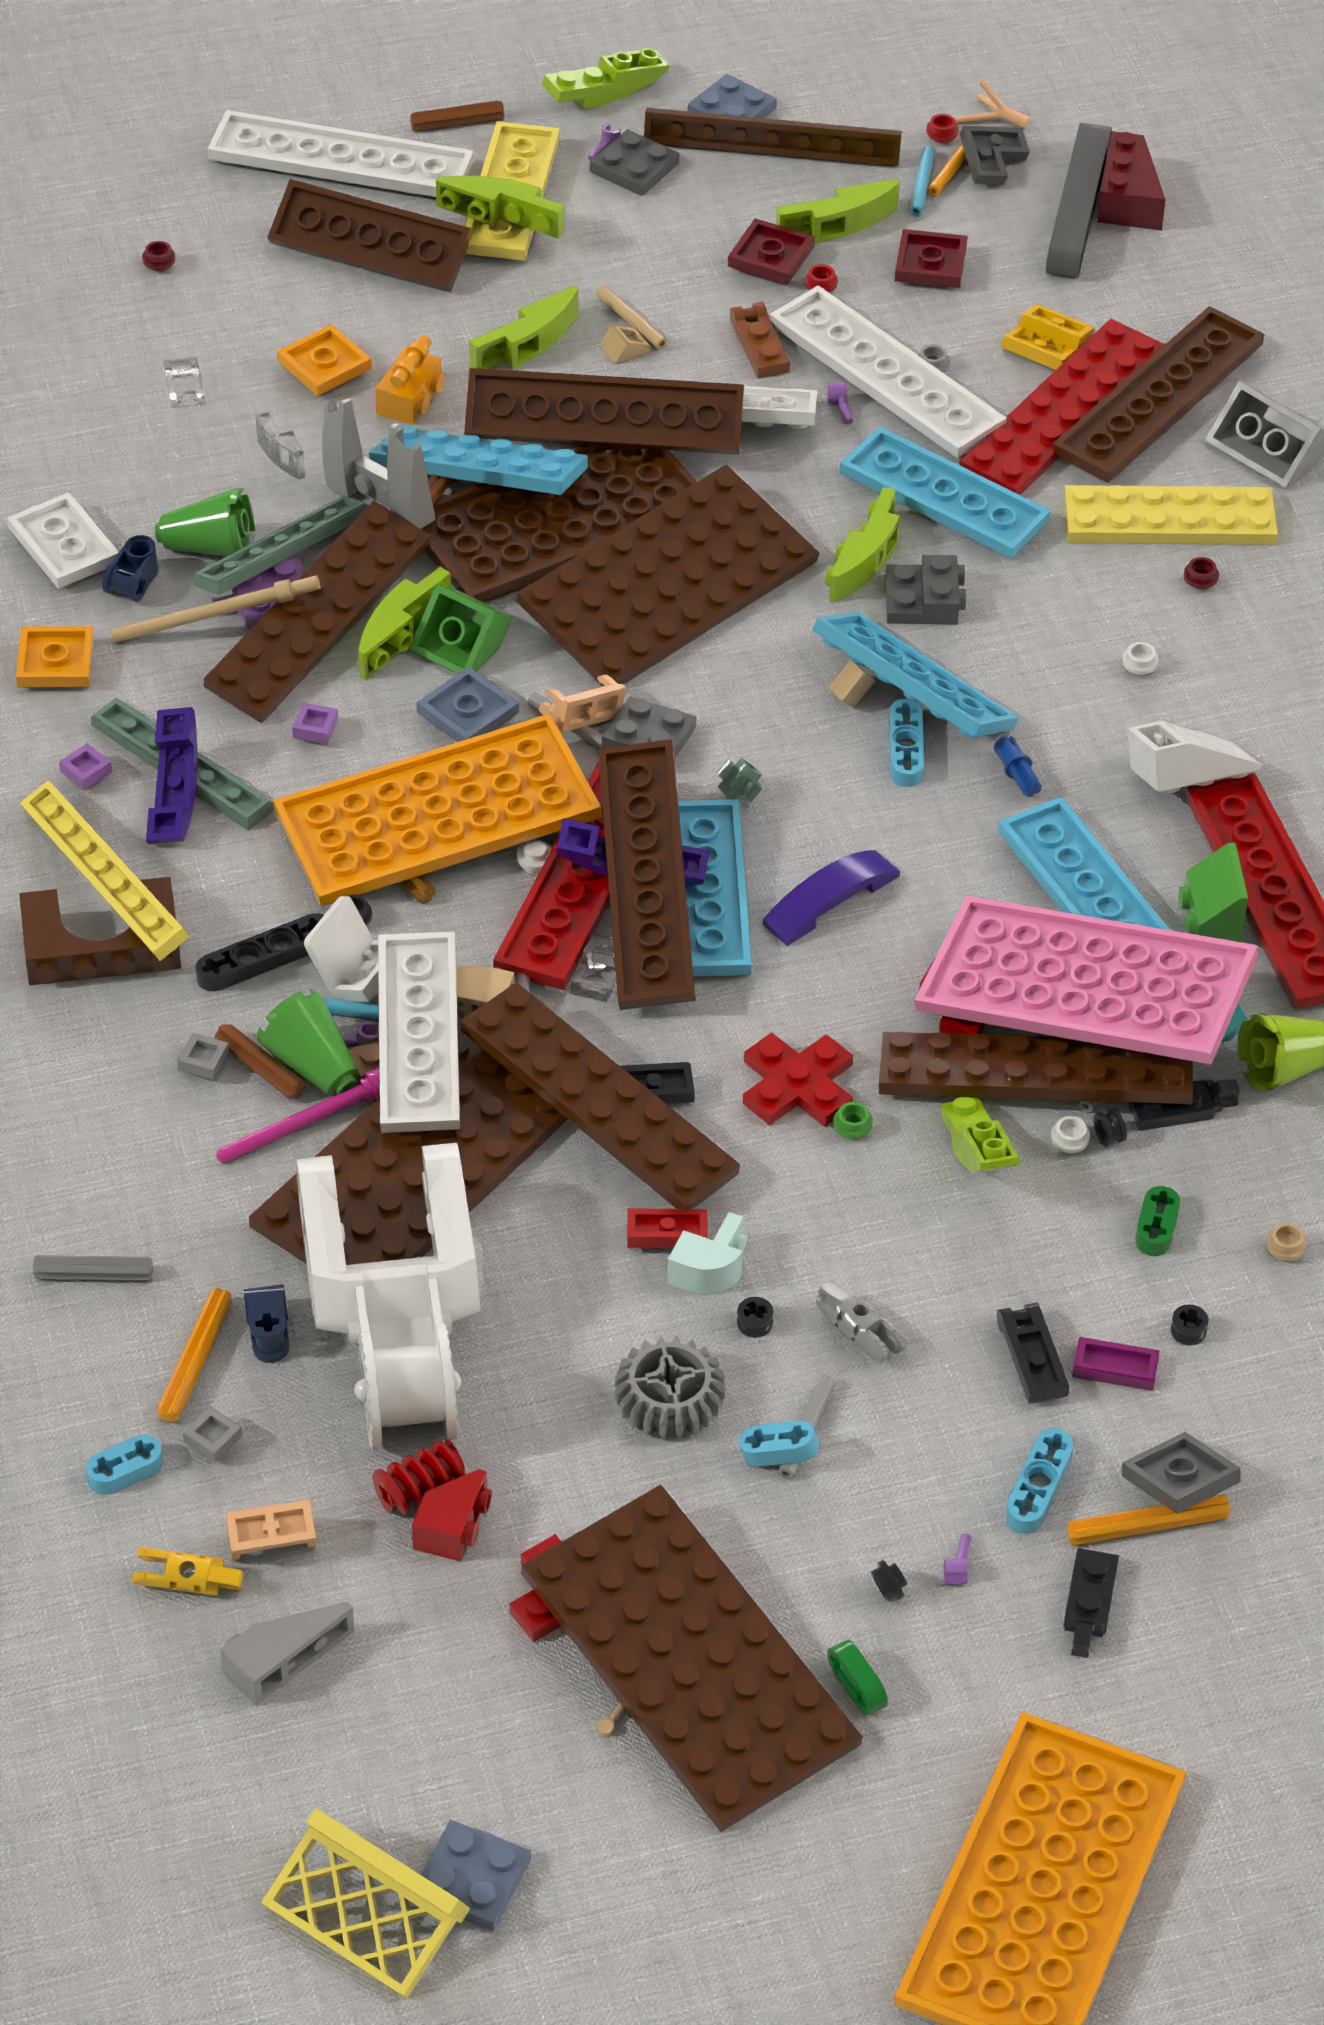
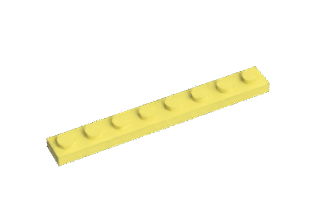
(105, 870)

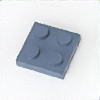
(734, 98)
(467, 706)
(477, 1871)

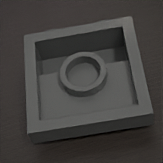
(925, 591)

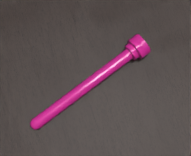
(367, 1089)

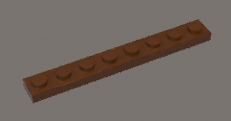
(773, 136)

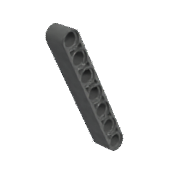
(1078, 200)

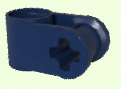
(132, 568)
(267, 1322)

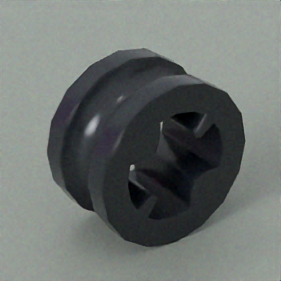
(1110, 1127)
(748, 1324)
(1192, 1335)

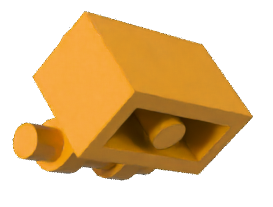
(410, 383)

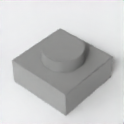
(203, 1056)
(212, 1434)

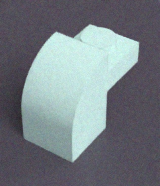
(708, 1264)

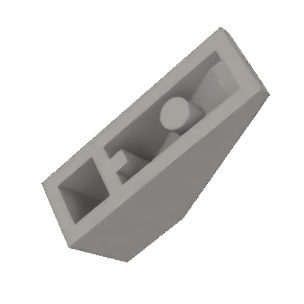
(281, 1648)

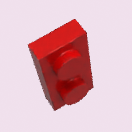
(663, 1226)

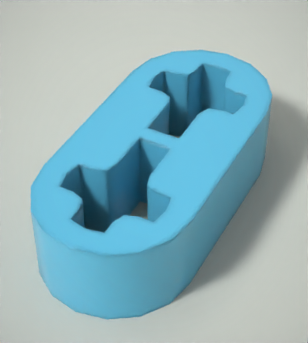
(779, 1443)
(124, 1464)

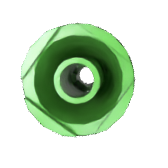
(209, 526)
(309, 1042)

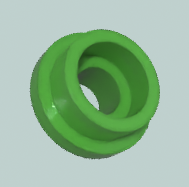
(853, 1120)

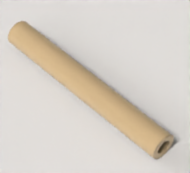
(631, 317)

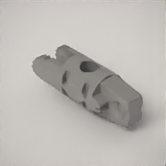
(859, 1322)

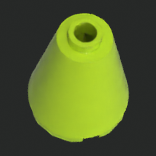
(1280, 1049)

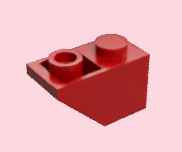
(450, 1515)

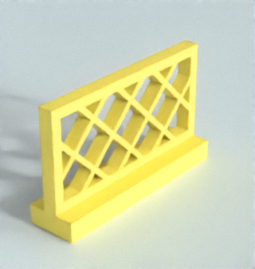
(386, 1870)

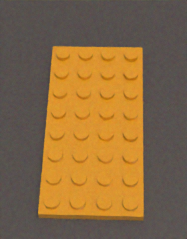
(436, 809)
(1041, 1882)

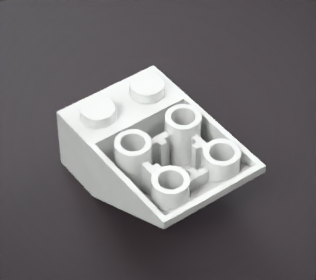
(1180, 757)

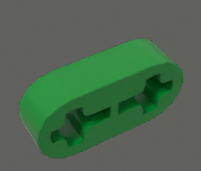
(1150, 1219)
(857, 1677)

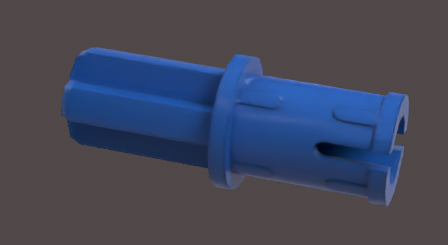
(1017, 765)

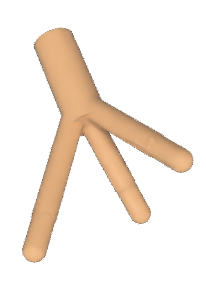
(995, 103)

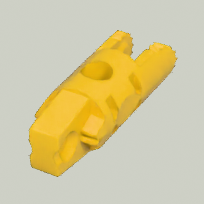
(206, 1580)

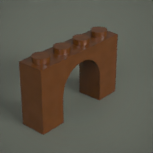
(59, 956)

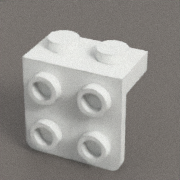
(345, 953)

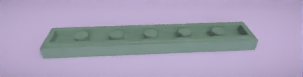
(279, 545)
(214, 783)

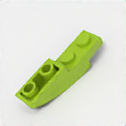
(613, 79)
(499, 198)
(843, 215)
(536, 330)
(866, 549)
(393, 621)
(976, 1139)

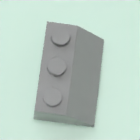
(1267, 436)

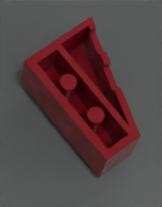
(1130, 185)

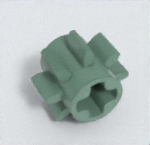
(739, 780)

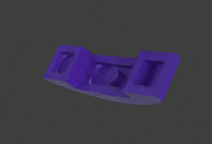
(175, 777)
(584, 847)
(825, 889)

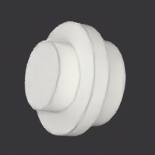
(1140, 658)
(533, 855)
(1070, 1134)

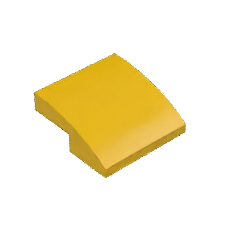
(1047, 336)

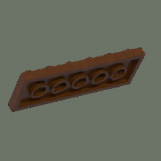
(370, 235)

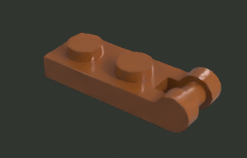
(759, 340)

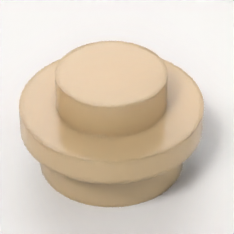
(1286, 1242)

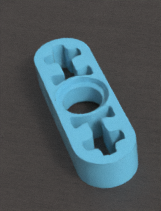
(898, 752)
(1041, 1496)

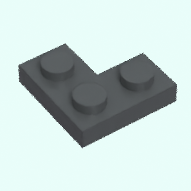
(988, 147)

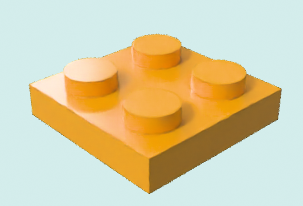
(324, 360)
(55, 656)

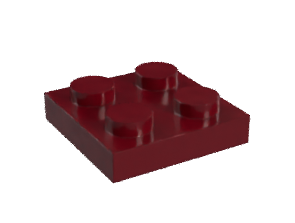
(771, 251)
(931, 258)

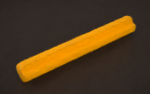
(194, 1355)
(1145, 1520)

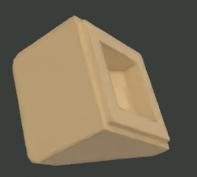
(624, 344)
(851, 684)

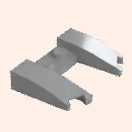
(399, 486)

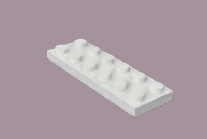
(418, 1032)

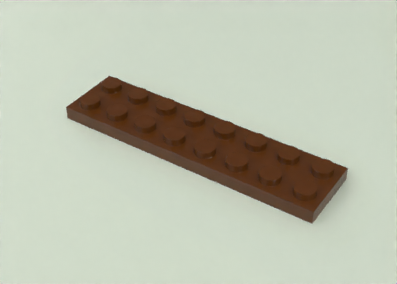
(1158, 394)
(604, 411)
(302, 631)
(646, 875)
(1028, 1069)
(600, 1098)

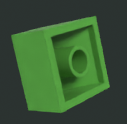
(459, 630)
(1215, 896)

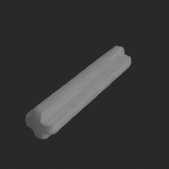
(93, 1267)

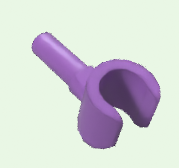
(606, 138)
(838, 394)
(365, 1034)
(956, 1569)

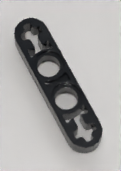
(259, 946)

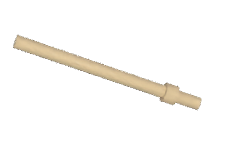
(281, 591)

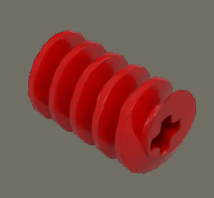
(417, 1475)

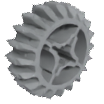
(650, 1401)

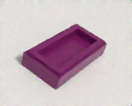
(1116, 1363)

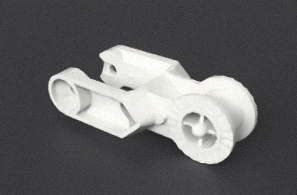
(395, 1306)

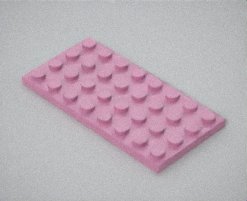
(1088, 979)

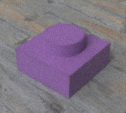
(315, 723)
(85, 766)

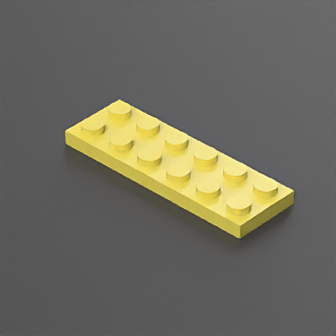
(520, 155)
(1170, 514)

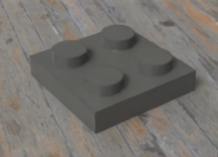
(634, 162)
(648, 722)
(1181, 1472)

